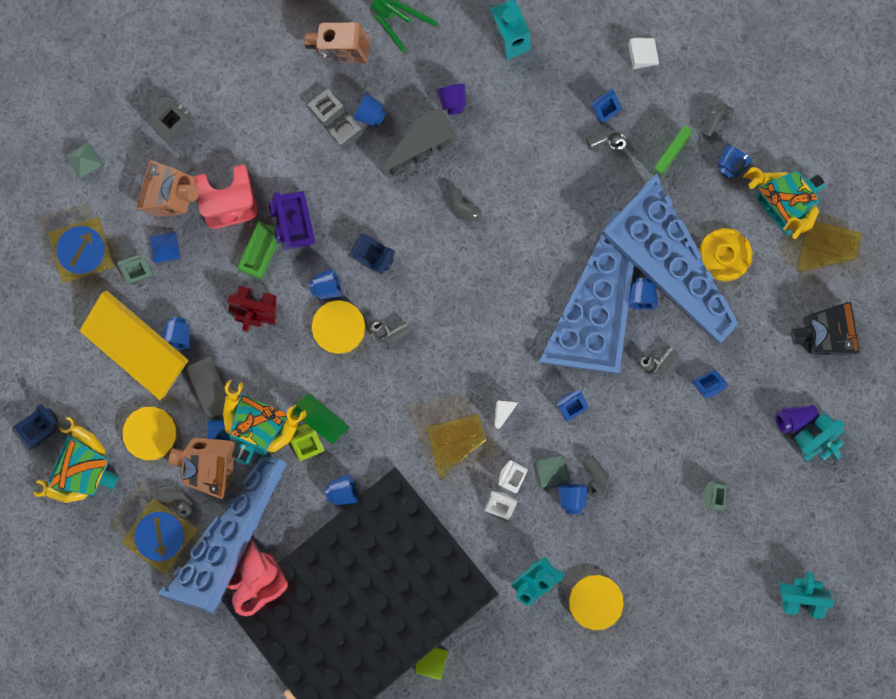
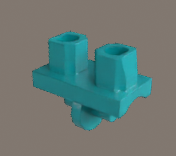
(829, 431)
(536, 581)
(806, 592)

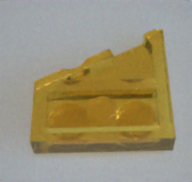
(827, 246)
(454, 440)

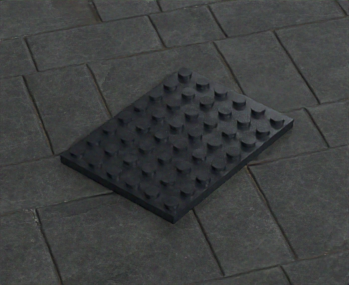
(367, 597)

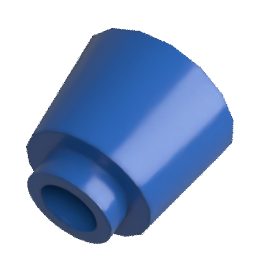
(370, 111)
(732, 162)
(326, 285)
(643, 294)
(177, 333)
(342, 490)
(573, 497)

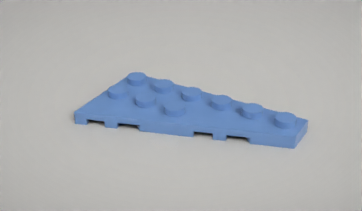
(665, 252)
(596, 316)
(224, 541)

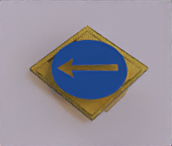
(80, 250)
(159, 536)

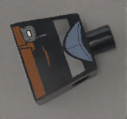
(829, 332)

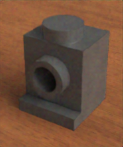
(162, 118)

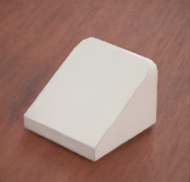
(643, 52)
(502, 411)

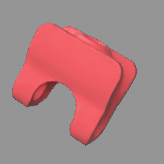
(228, 205)
(257, 578)

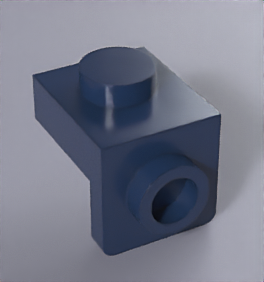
(372, 254)
(36, 427)

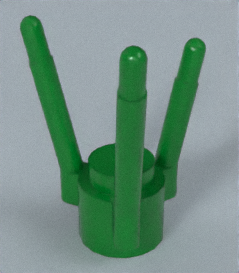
(390, 8)

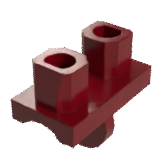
(252, 312)

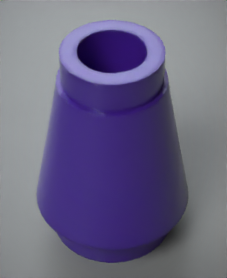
(795, 418)

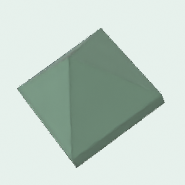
(84, 160)
(135, 268)
(552, 471)
(715, 496)

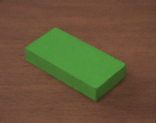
(672, 151)
(258, 250)

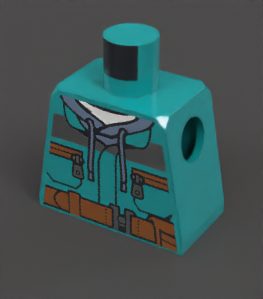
(508, 27)

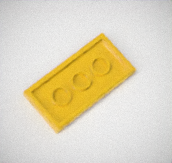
(133, 345)

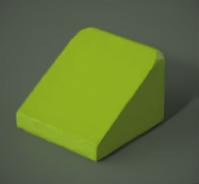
(306, 442)
(432, 664)

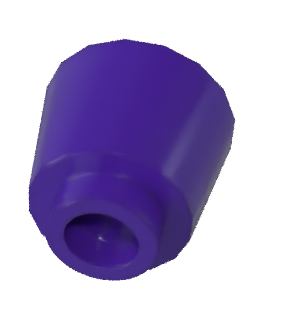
(453, 98)

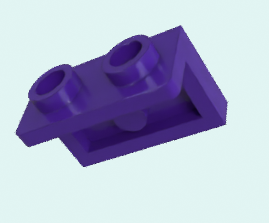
(292, 220)

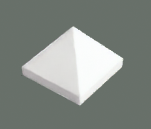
(512, 476)
(500, 505)

